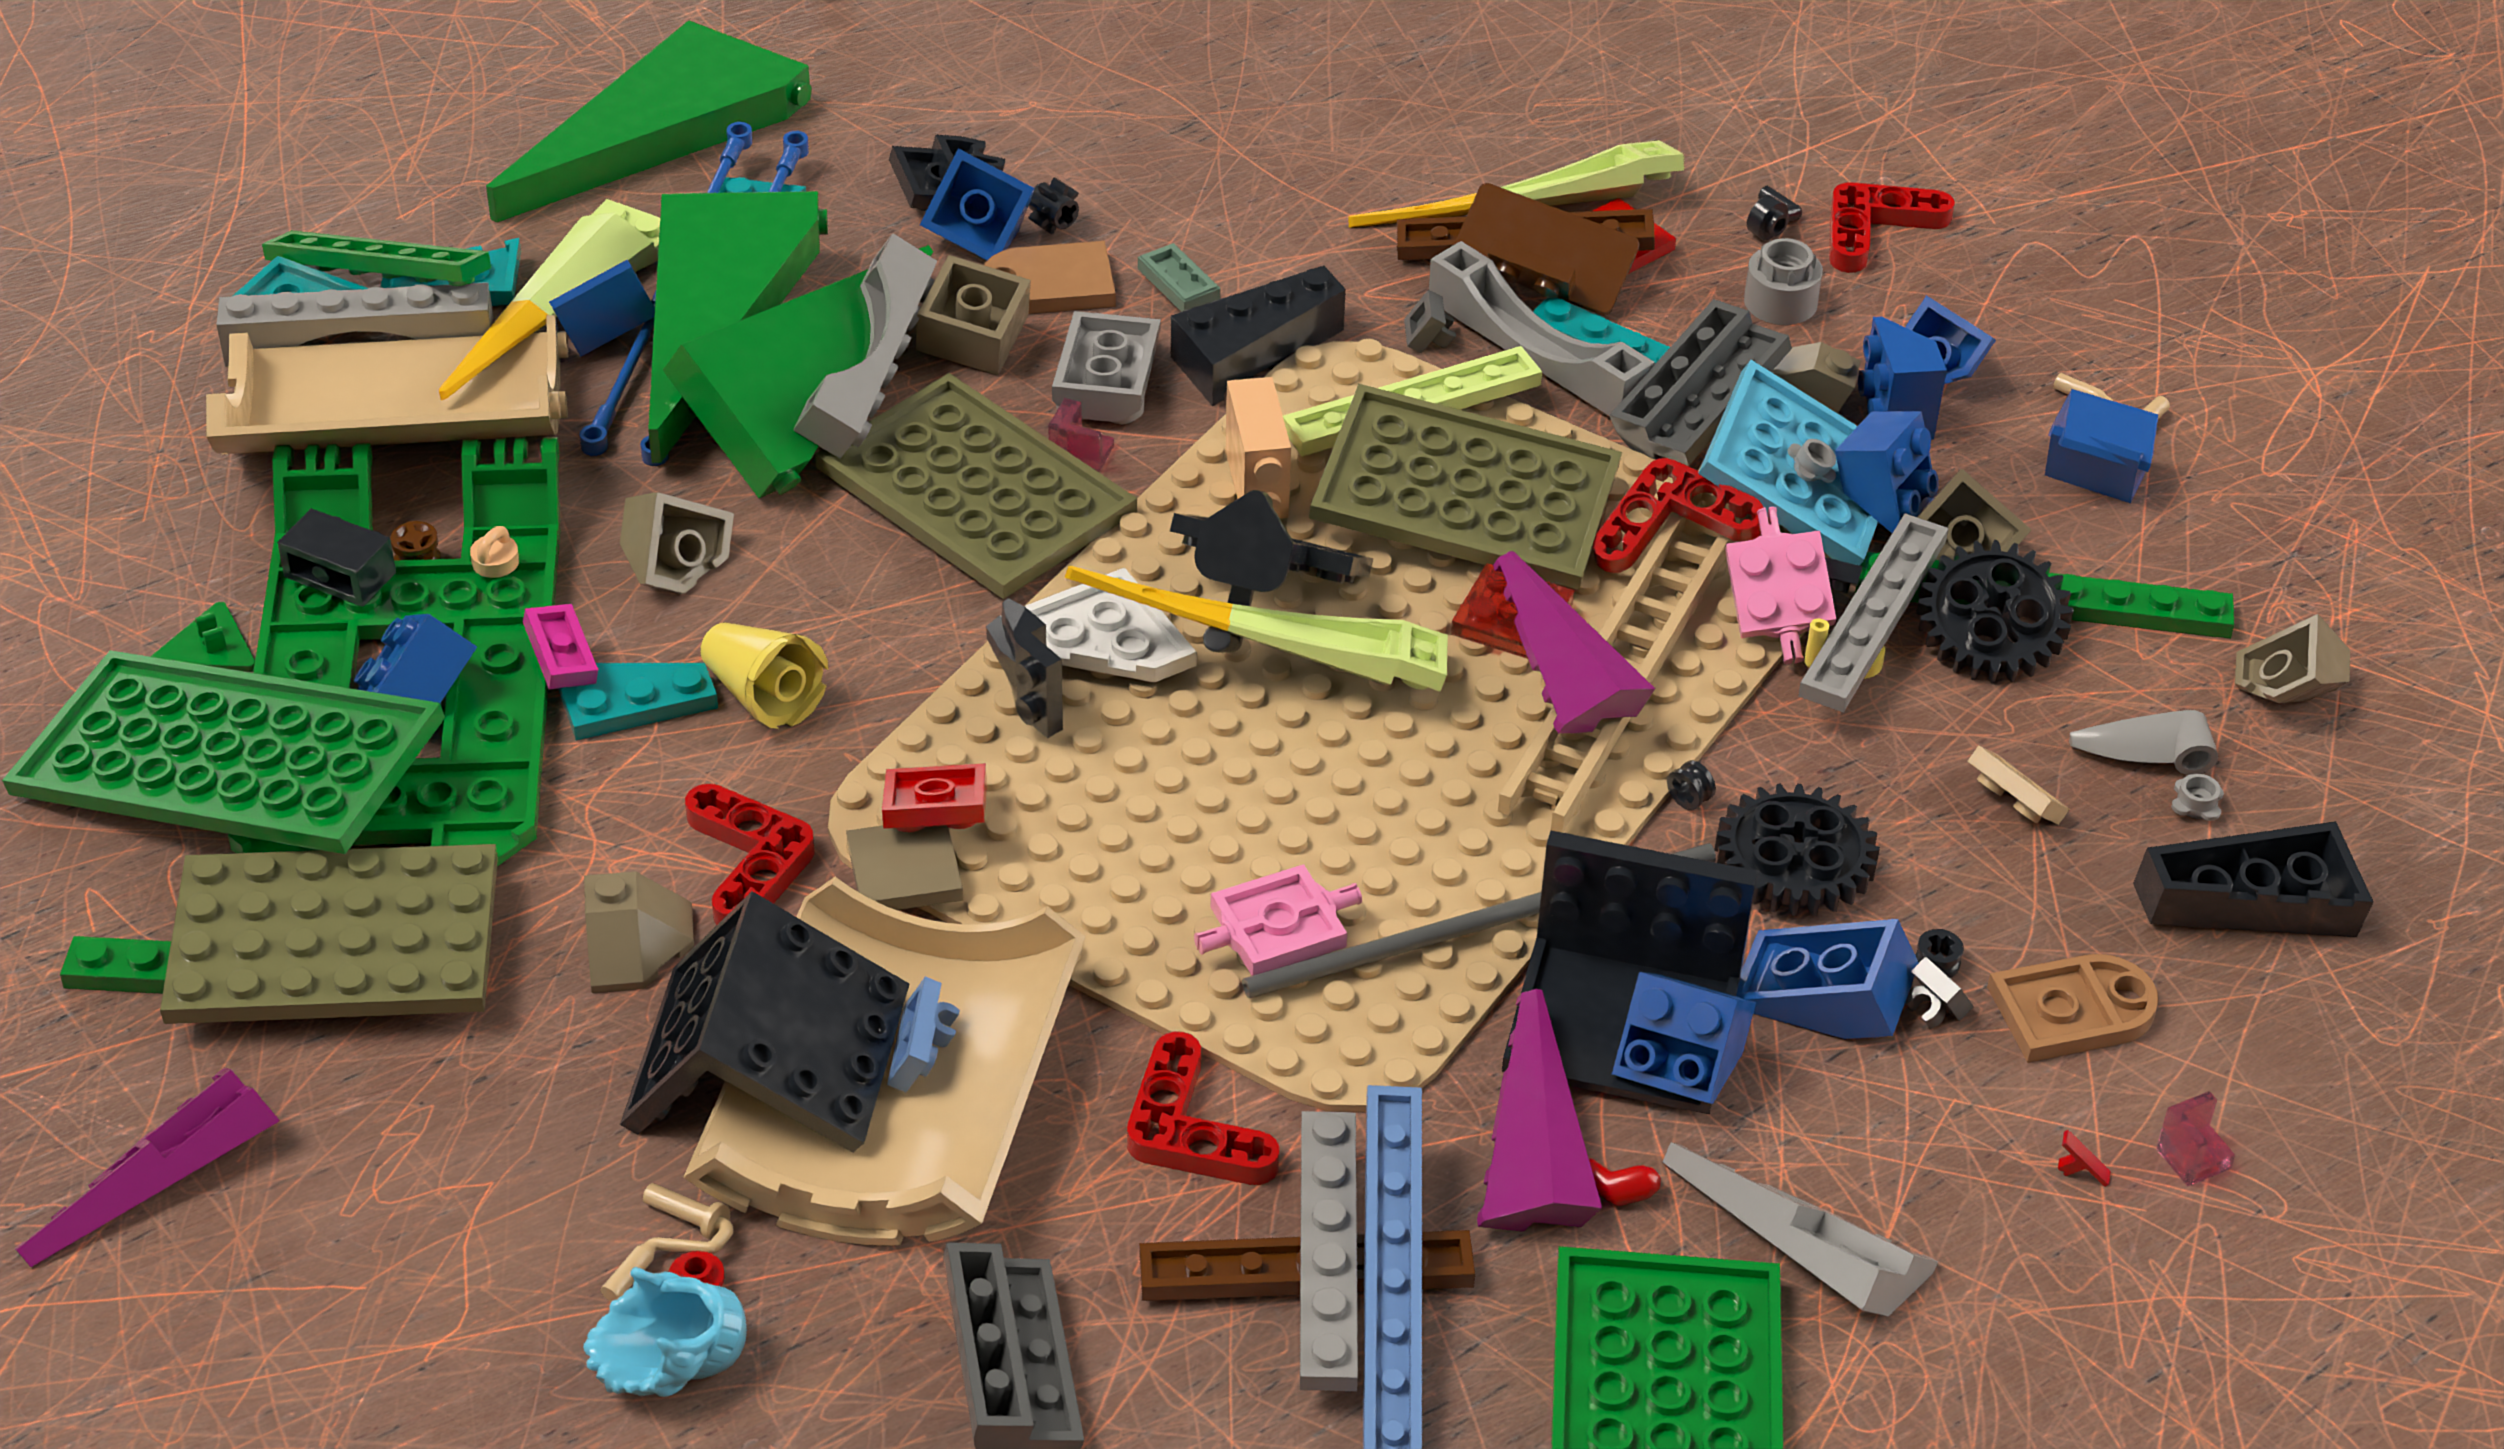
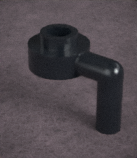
(1771, 214)

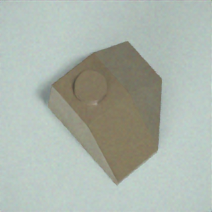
(1820, 373)
(1972, 516)
(673, 540)
(2294, 663)
(633, 929)

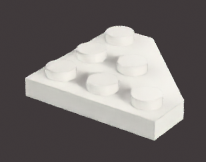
(1113, 633)

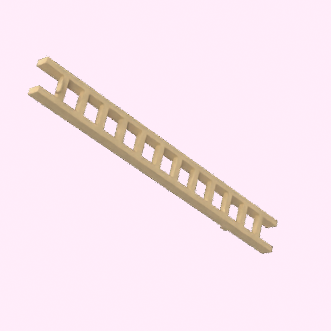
(1615, 628)

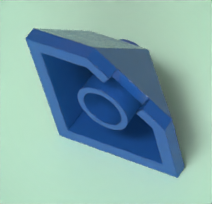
(1958, 341)

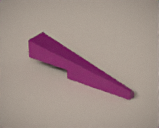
(1579, 667)
(189, 1139)
(1539, 1149)

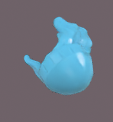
(665, 1334)

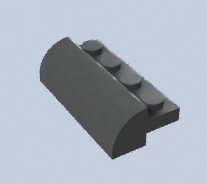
(1689, 387)
(1011, 1350)

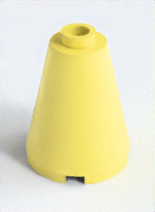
(767, 671)

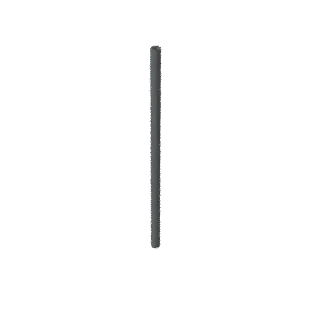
(1411, 939)

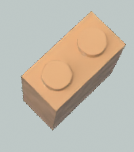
(1258, 441)

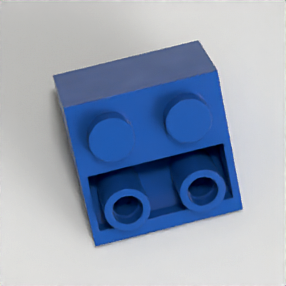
(1902, 372)
(1888, 466)
(417, 661)
(1682, 1037)

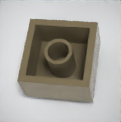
(973, 315)

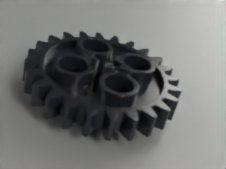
(1994, 611)
(1801, 847)

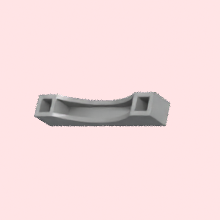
(1485, 302)
(412, 312)
(843, 400)

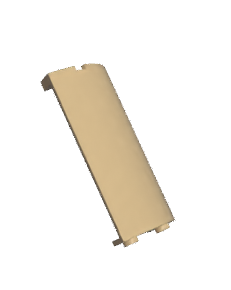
(384, 393)
(943, 1142)

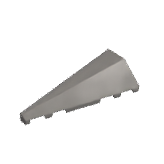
(1844, 1256)

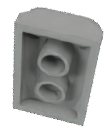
(1107, 365)

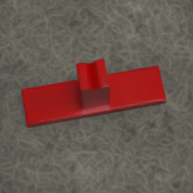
(2080, 1159)

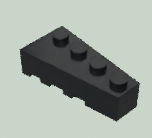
(1255, 329)
(2257, 882)

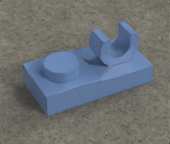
(919, 1028)

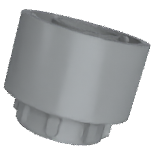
(1783, 282)

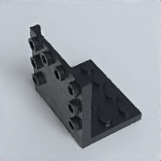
(1620, 914)
(777, 1018)

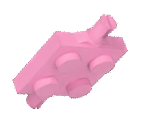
(1780, 584)
(1278, 920)

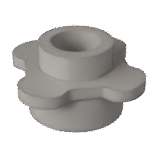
(1813, 460)
(2198, 797)

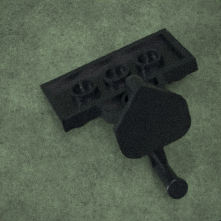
(1253, 553)

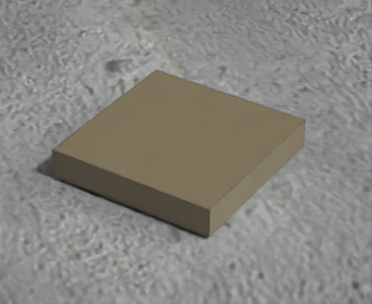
(905, 866)

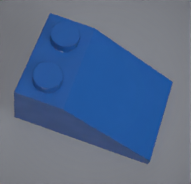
(1831, 977)

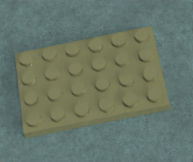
(1466, 484)
(978, 485)
(331, 934)

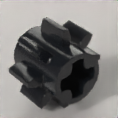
(1053, 205)

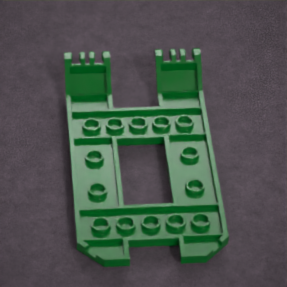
(497, 707)

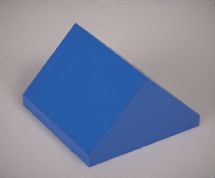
(978, 206)
(603, 308)
(2105, 420)
(2094, 472)

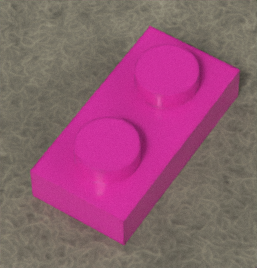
(560, 646)

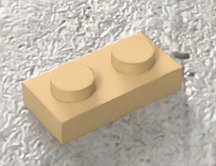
(2001, 776)

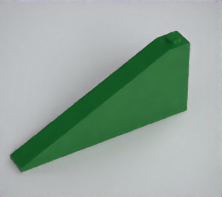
(655, 113)
(717, 266)
(761, 371)

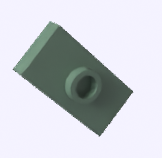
(1178, 277)

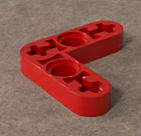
(1917, 209)
(1674, 498)
(762, 845)
(1178, 1131)

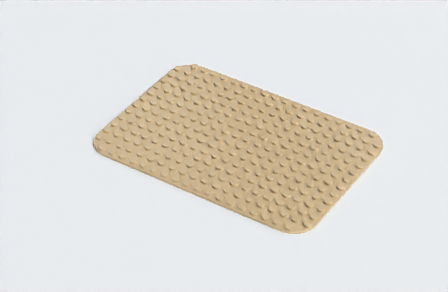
(1297, 763)

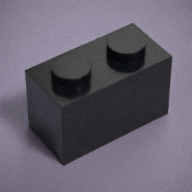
(337, 557)

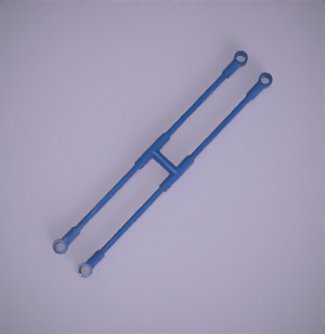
(739, 137)

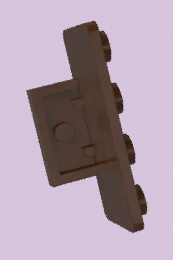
(1549, 248)

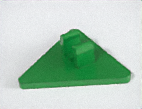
(210, 641)

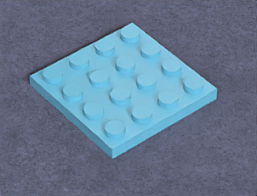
(1753, 456)

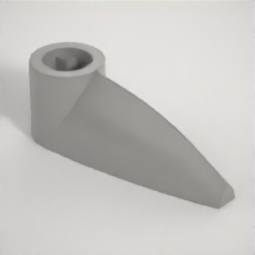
(2155, 738)

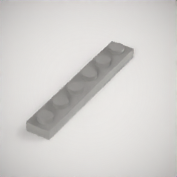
(1873, 613)
(1328, 1252)

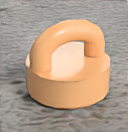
(495, 554)

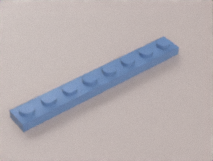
(1393, 1269)

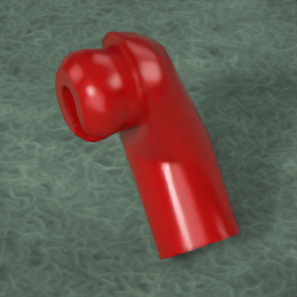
(1626, 1184)

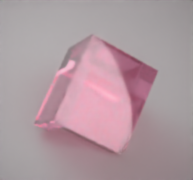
(1083, 443)
(2190, 1141)

